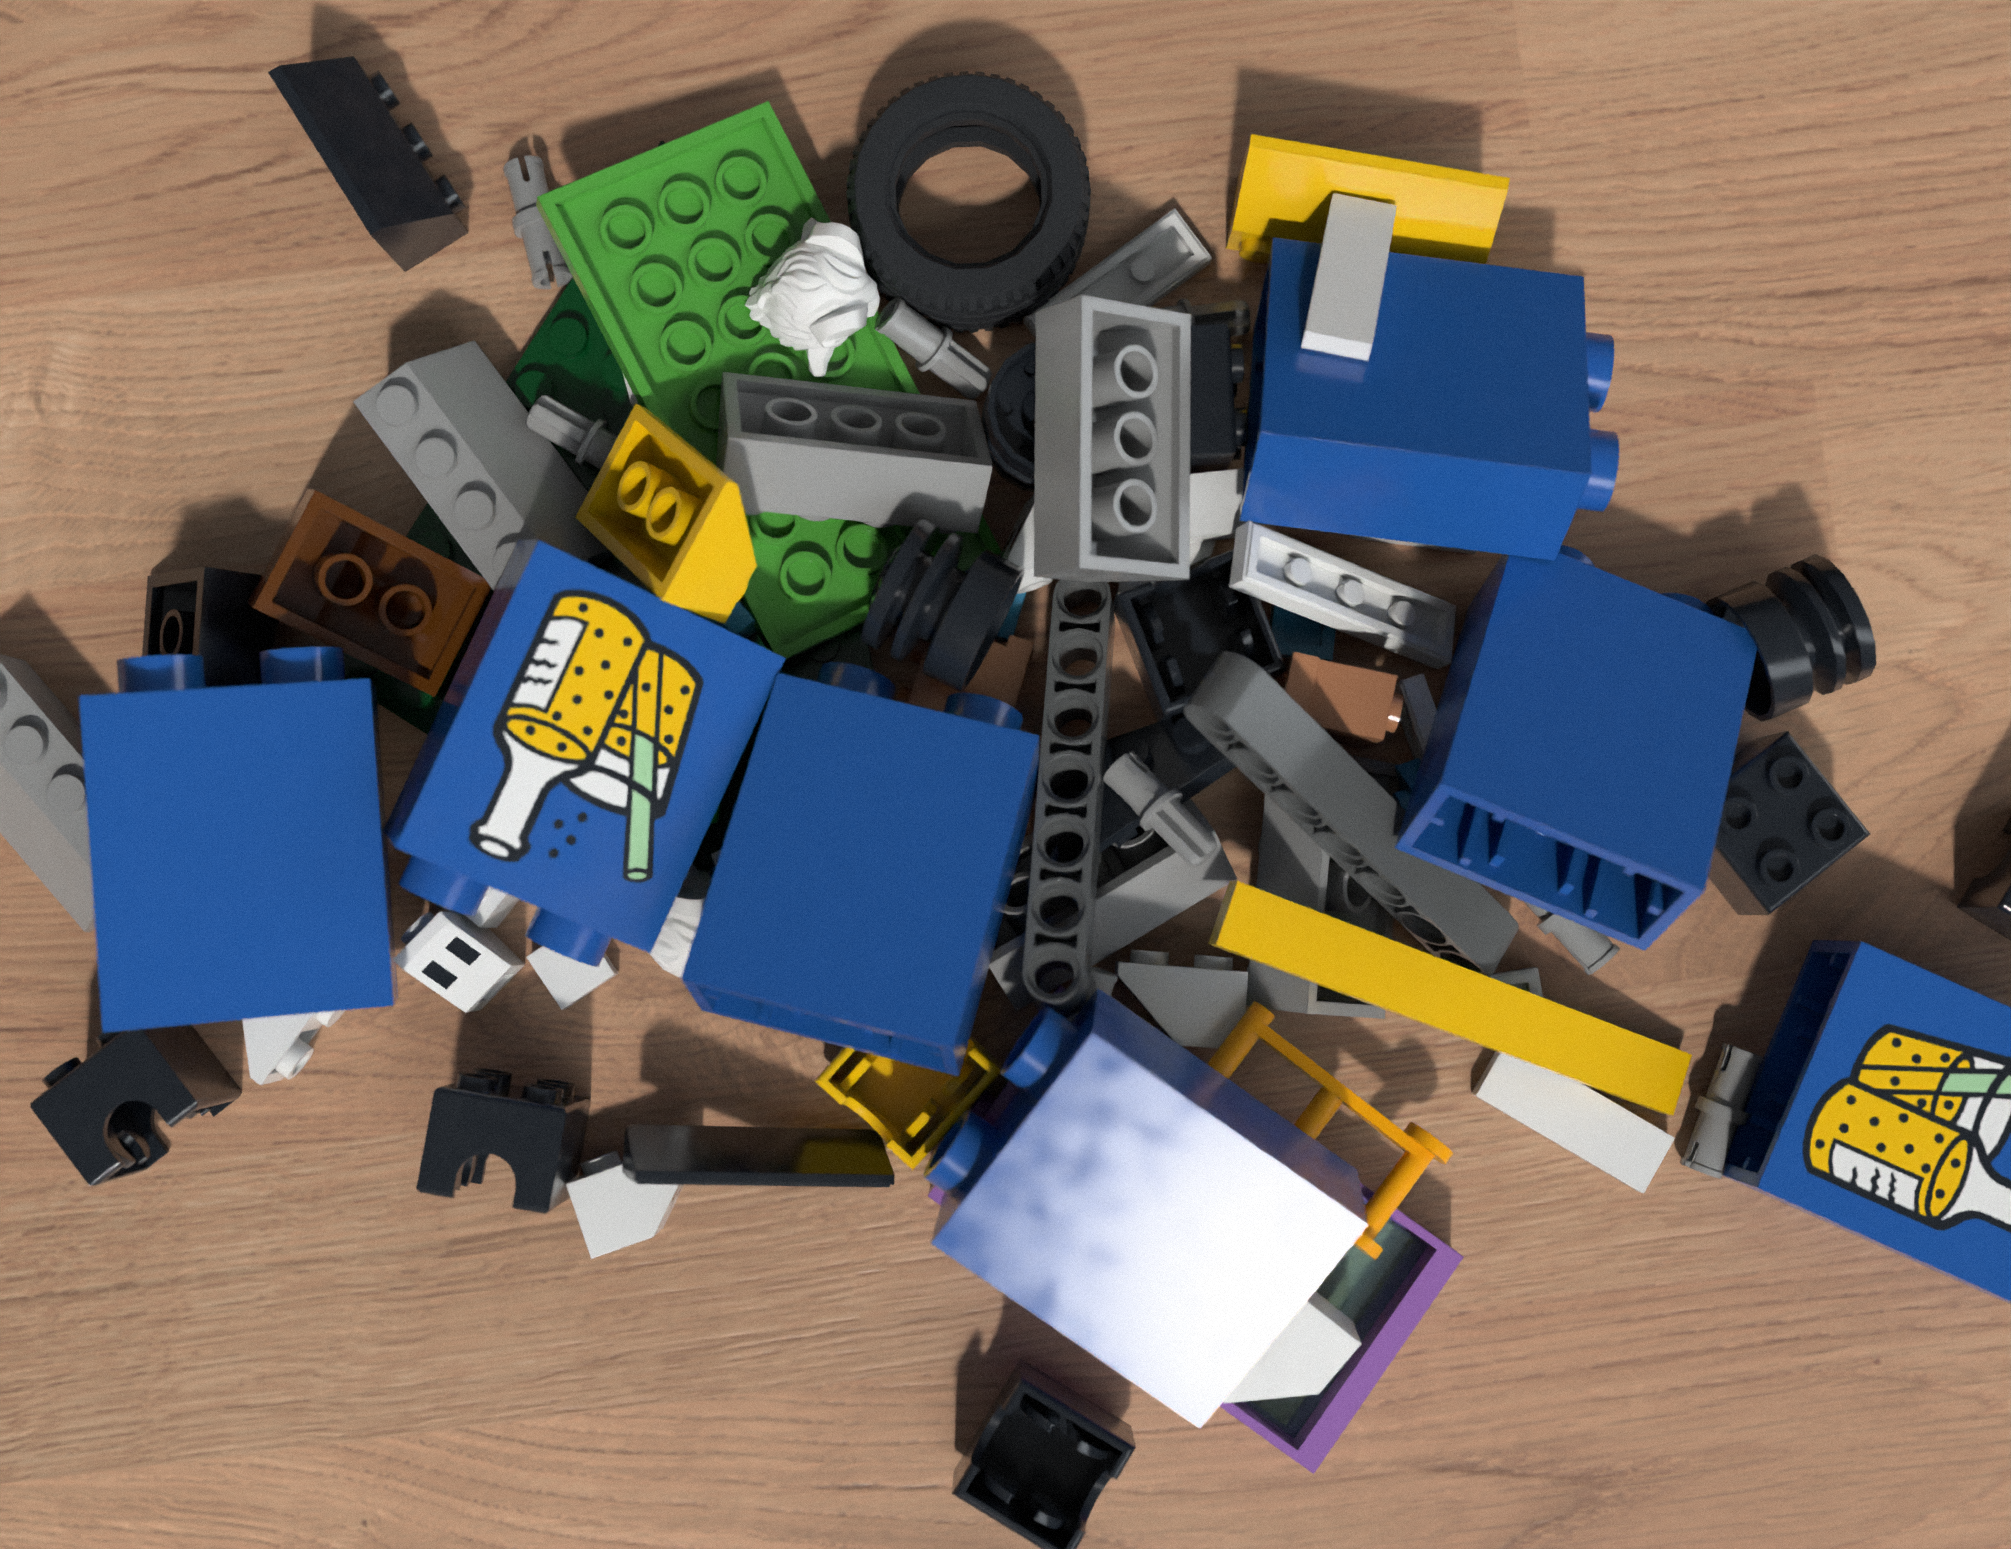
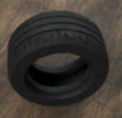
(969, 113)

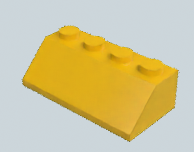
(1290, 186)

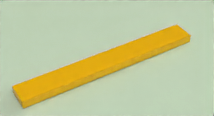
(1448, 997)

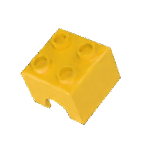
(905, 1101)

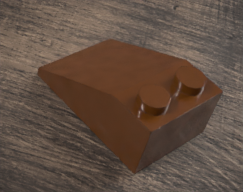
(370, 592)

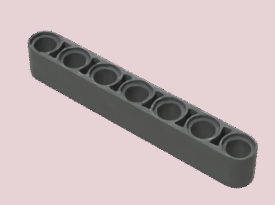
(1345, 812)
(1074, 819)

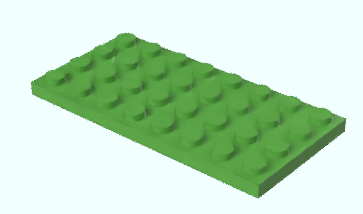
(666, 270)

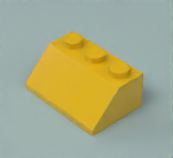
(671, 518)

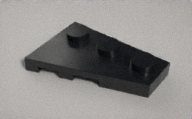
(1173, 753)

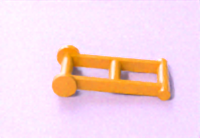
(1416, 1142)

